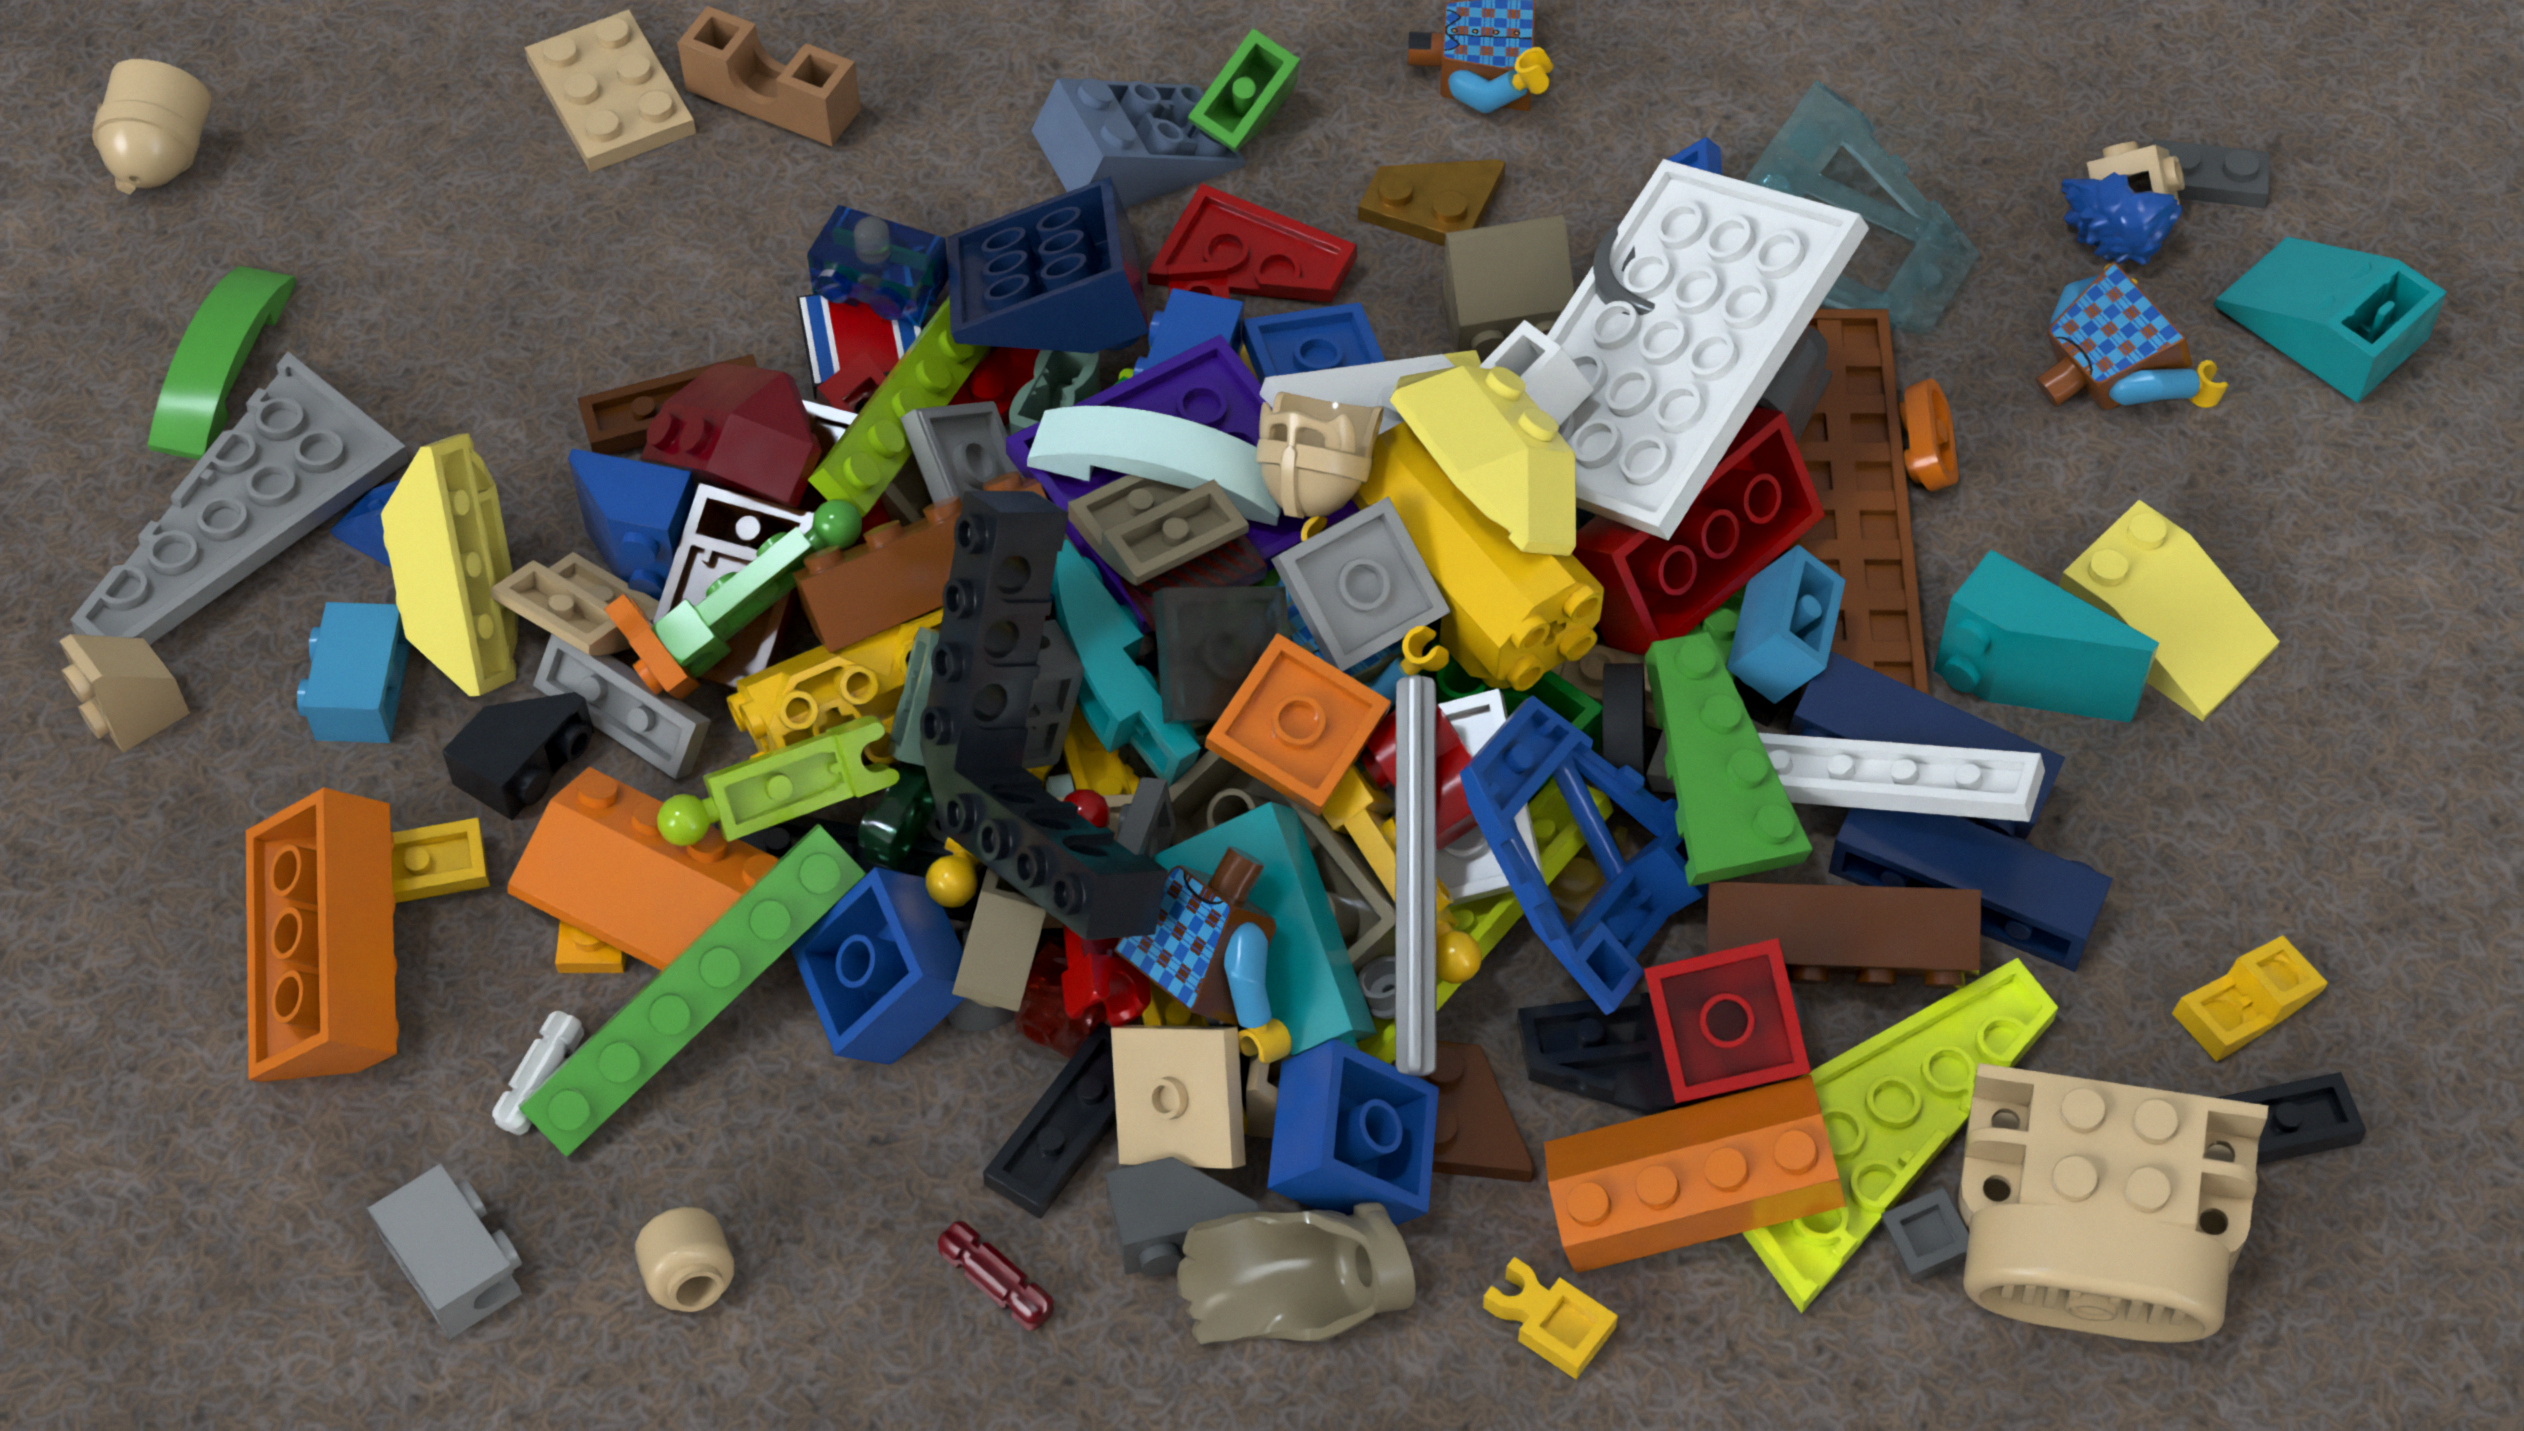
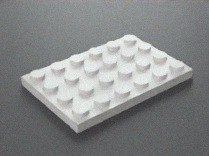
(1732, 293)

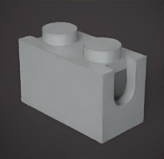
(447, 1250)

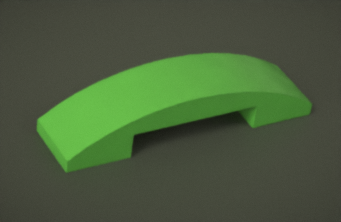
(210, 358)

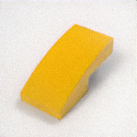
(2250, 999)

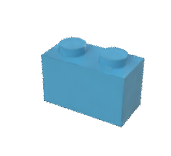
(1786, 624)
(355, 673)

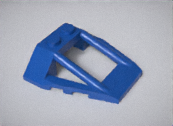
(1637, 894)

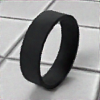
(1624, 717)

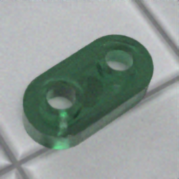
(899, 818)

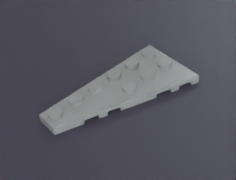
(247, 499)

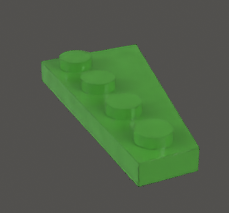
(1723, 779)

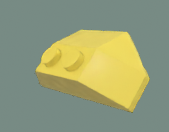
(1496, 450)
(444, 559)

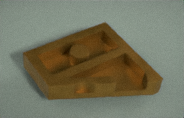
(1431, 197)

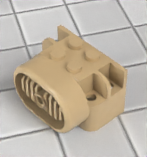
(2105, 1203)

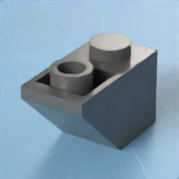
(1156, 1207)

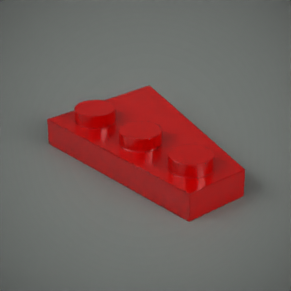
(1262, 249)

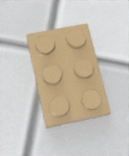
(610, 90)

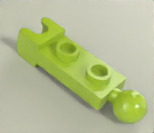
(780, 785)

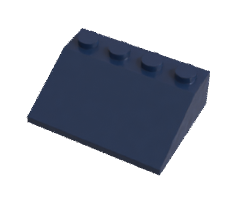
(1050, 276)

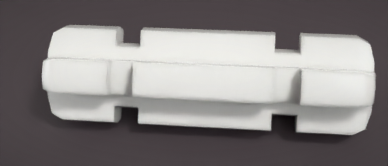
(544, 1056)

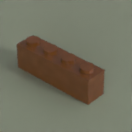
(1853, 930)

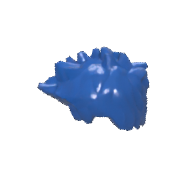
(2117, 219)

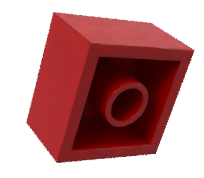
(1727, 1020)

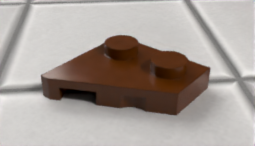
(1473, 1120)

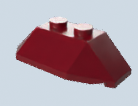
(738, 433)

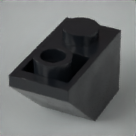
(517, 748)

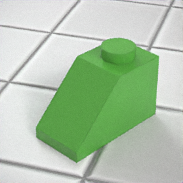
(1246, 91)

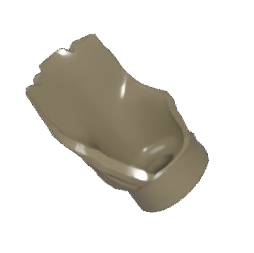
(1293, 1273)

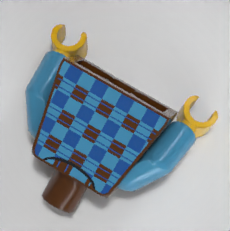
(1215, 951)

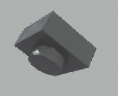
(1927, 1234)

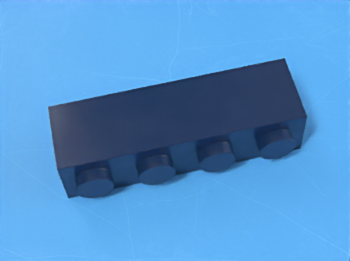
(1869, 706)
(2026, 893)

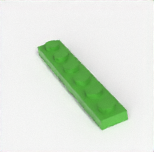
(691, 990)

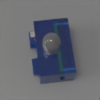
(879, 264)

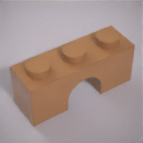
(729, 66)

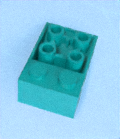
(2336, 311)

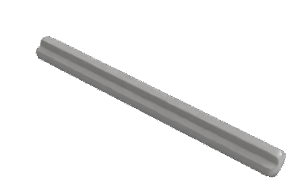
(1415, 877)

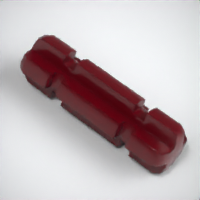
(995, 1275)

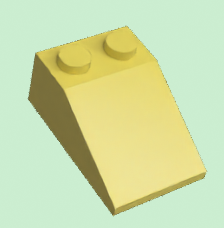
(2173, 592)

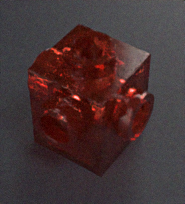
(1043, 1011)

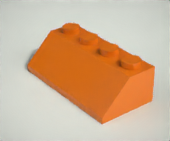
(618, 879)
(320, 938)
(1692, 1174)

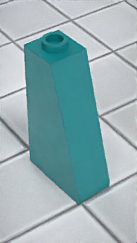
(1307, 962)

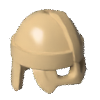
(149, 123)
(1315, 452)

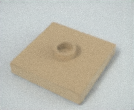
(1178, 1095)

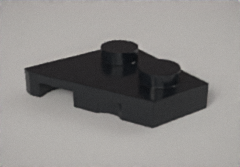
(1599, 1054)

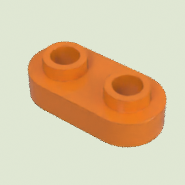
(1931, 436)

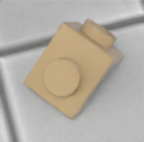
(2141, 164)

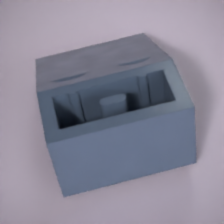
(1128, 133)

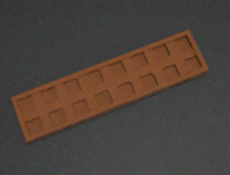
(1860, 480)

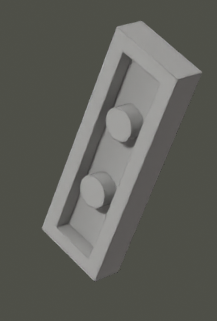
(625, 707)

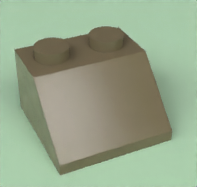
(1502, 278)

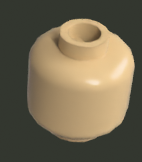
(684, 1259)

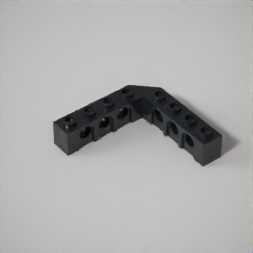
(979, 735)

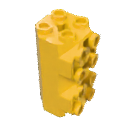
(1508, 607)
(829, 689)

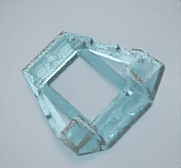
(1940, 250)

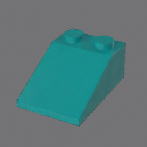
(2040, 646)

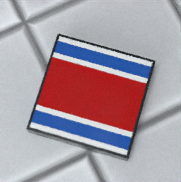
(841, 332)

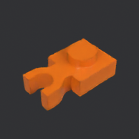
(656, 664)

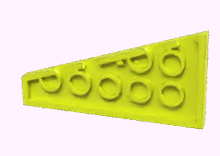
(1895, 1110)

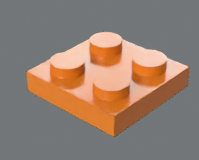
(1297, 724)

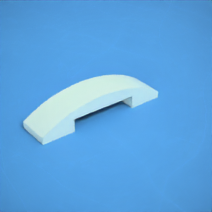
(1152, 448)

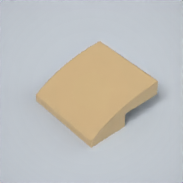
(571, 602)

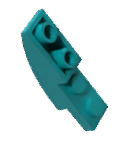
(1115, 693)

